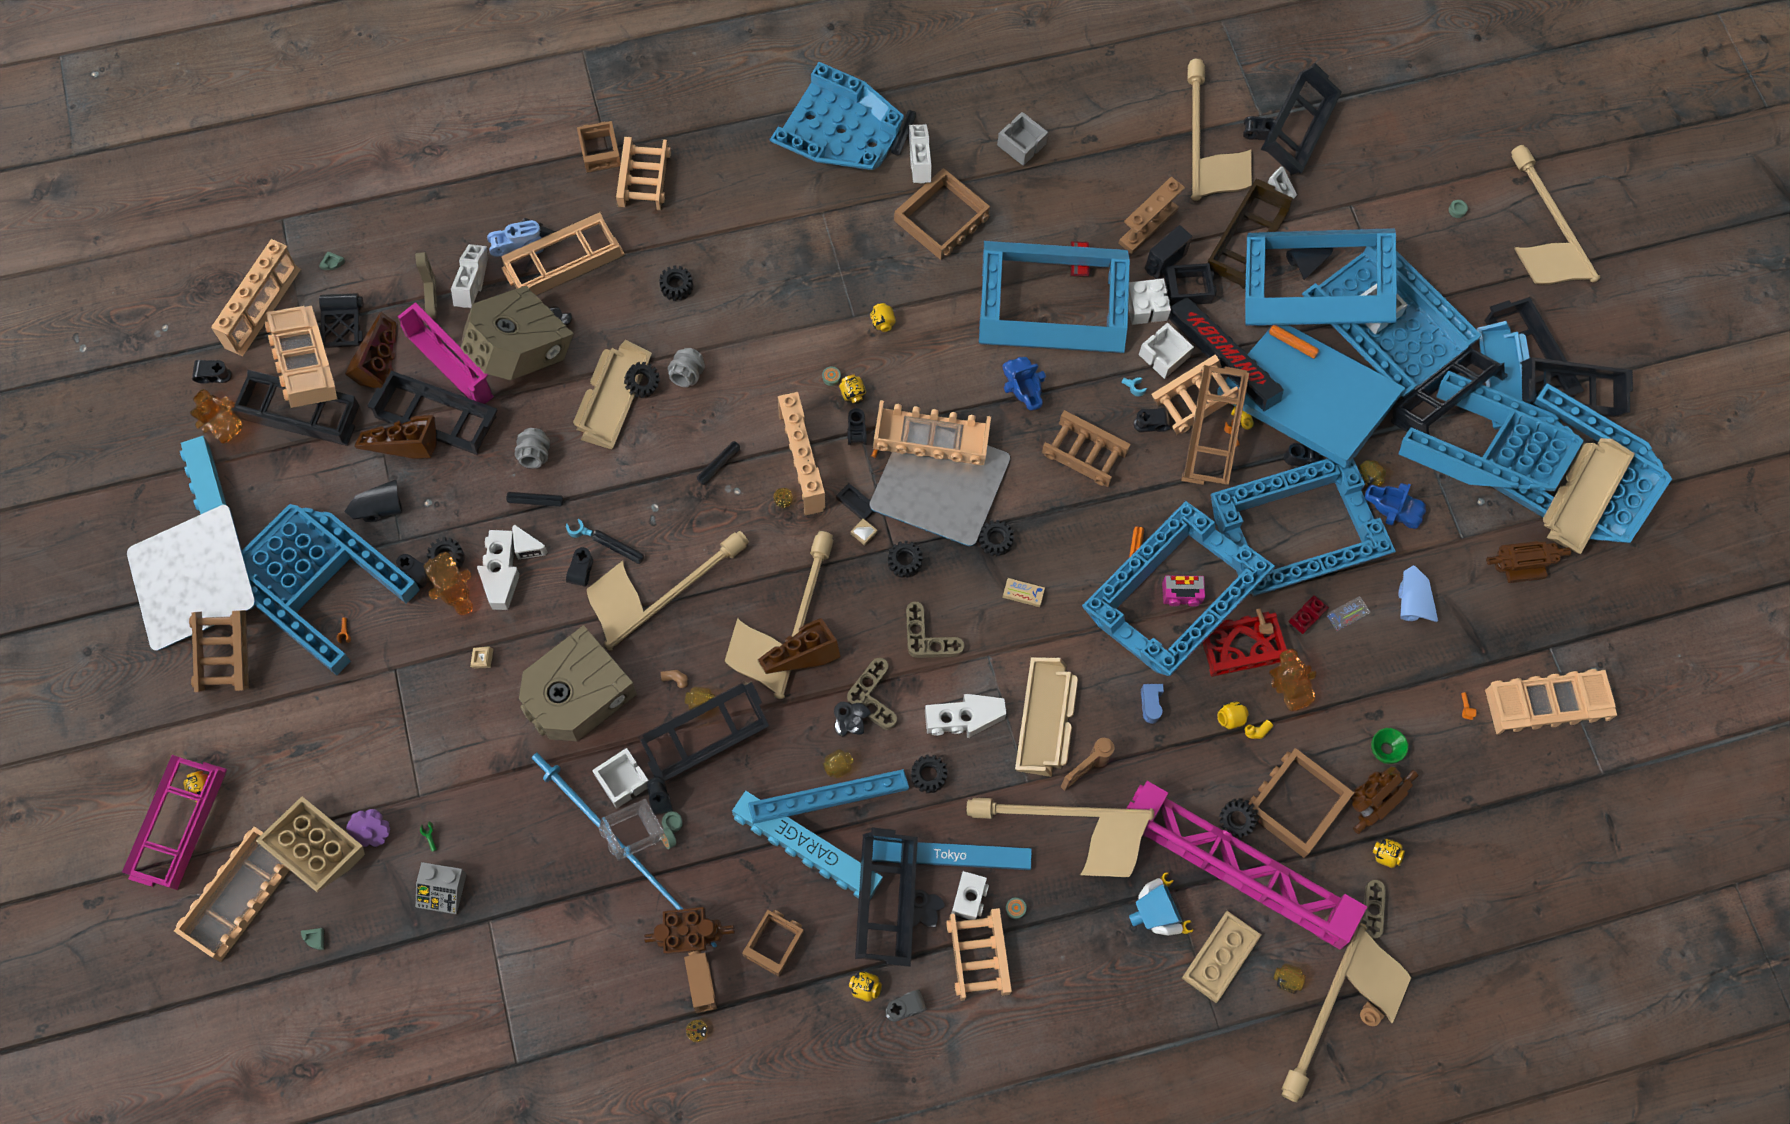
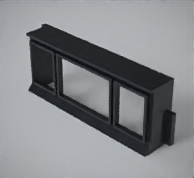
(1319, 81)
(1542, 336)
(1621, 379)
(421, 389)
(1401, 410)
(340, 435)
(714, 748)
(906, 896)

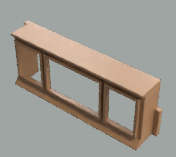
(1188, 475)

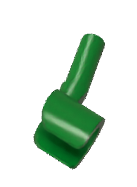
(428, 835)

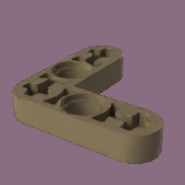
(428, 277)
(925, 643)
(866, 699)
(1380, 904)

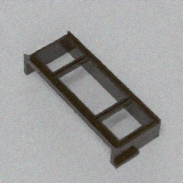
(1266, 193)

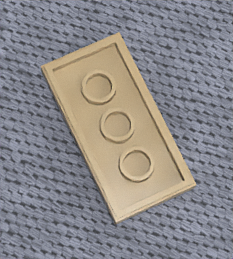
(1221, 956)

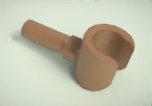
(1264, 628)

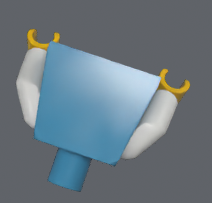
(1158, 909)

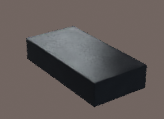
(855, 501)

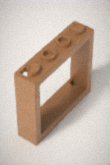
(941, 179)
(1278, 830)

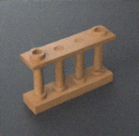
(1151, 215)
(1086, 431)
(238, 659)

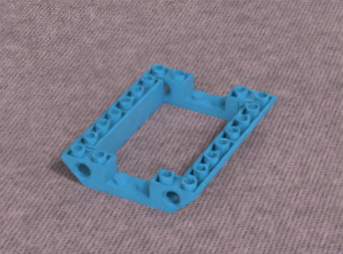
(1324, 309)
(1052, 335)
(1349, 482)
(1183, 522)

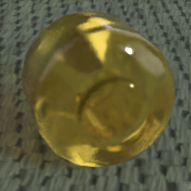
(697, 696)
(838, 763)

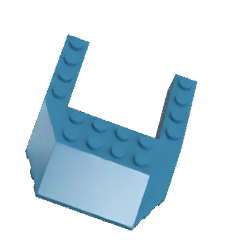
(1525, 454)
(1638, 488)
(297, 558)

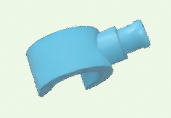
(1130, 383)
(583, 530)

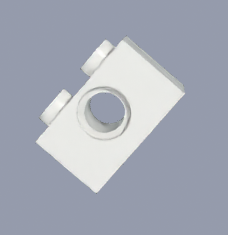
(964, 907)

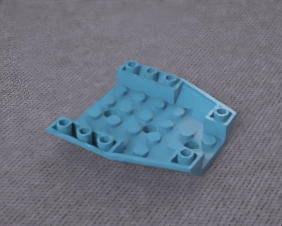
(846, 104)

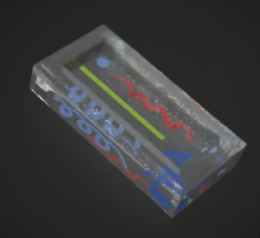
(1348, 613)

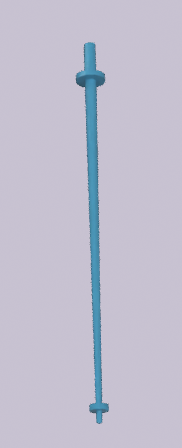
(552, 774)

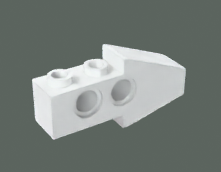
(920, 153)
(469, 276)
(501, 584)
(982, 710)

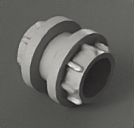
(686, 367)
(532, 448)

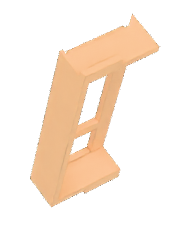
(570, 270)

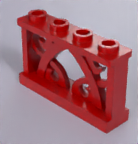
(1254, 660)

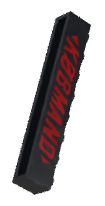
(1214, 341)

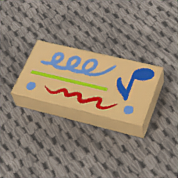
(1023, 592)

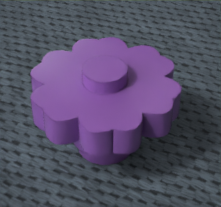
(368, 828)

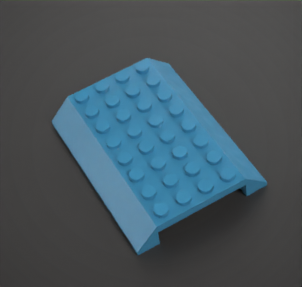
(1419, 341)

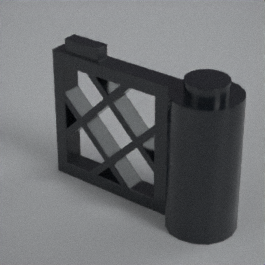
(343, 306)

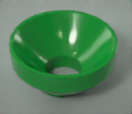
(1395, 740)

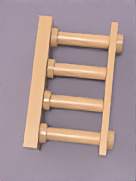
(628, 164)
(1179, 387)
(995, 942)

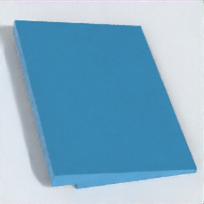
(1325, 399)

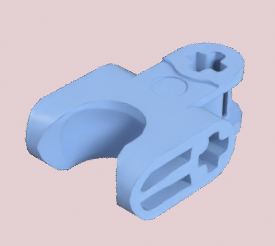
(513, 237)

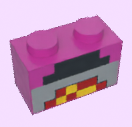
(1183, 590)

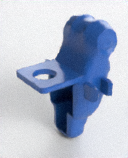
(1024, 381)
(1397, 504)

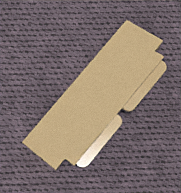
(607, 405)
(1587, 493)
(1046, 711)

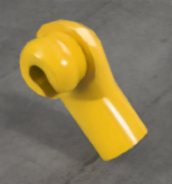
(1246, 419)
(1258, 732)

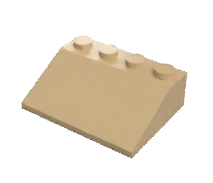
(311, 845)

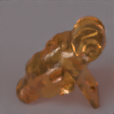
(216, 416)
(449, 583)
(1293, 680)

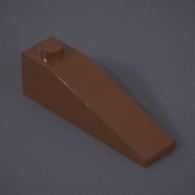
(375, 354)
(410, 439)
(808, 648)

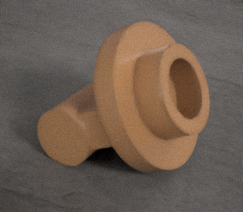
(1371, 1015)

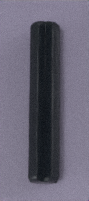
(903, 132)
(718, 462)
(534, 499)
(617, 546)

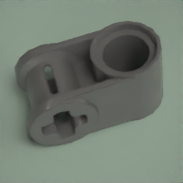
(909, 1005)

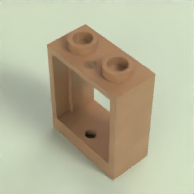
(603, 160)
(763, 961)
(700, 982)

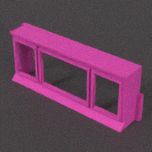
(432, 347)
(193, 829)

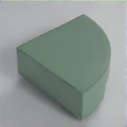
(331, 261)
(314, 938)

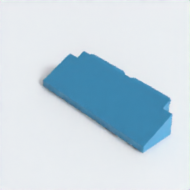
(1507, 348)

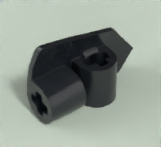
(1308, 258)
(375, 503)

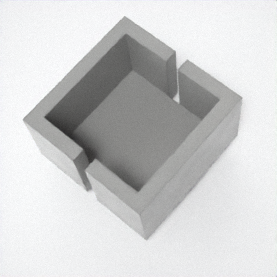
(1025, 138)

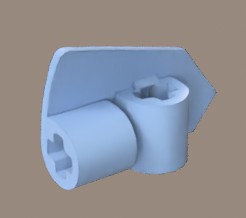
(1416, 596)

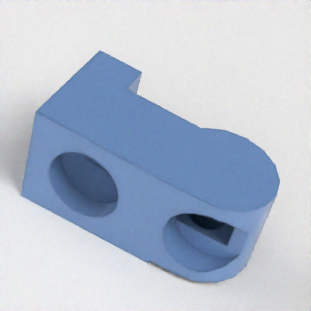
(1150, 702)

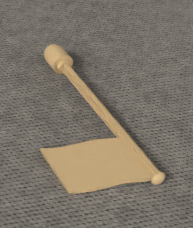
(1216, 172)
(1552, 261)
(619, 604)
(749, 644)
(1113, 842)
(1374, 976)

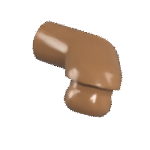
(675, 675)

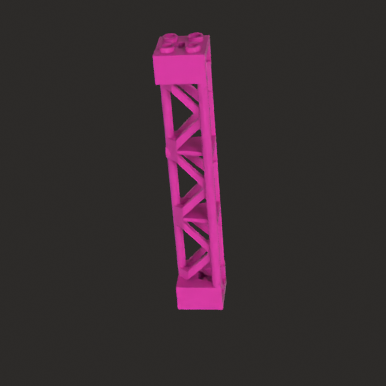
(1345, 910)

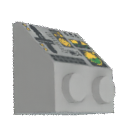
(439, 888)

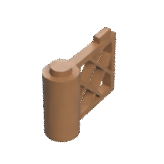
(1098, 757)

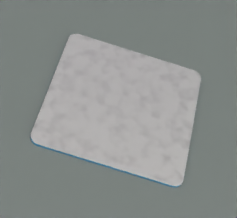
(940, 493)
(190, 571)

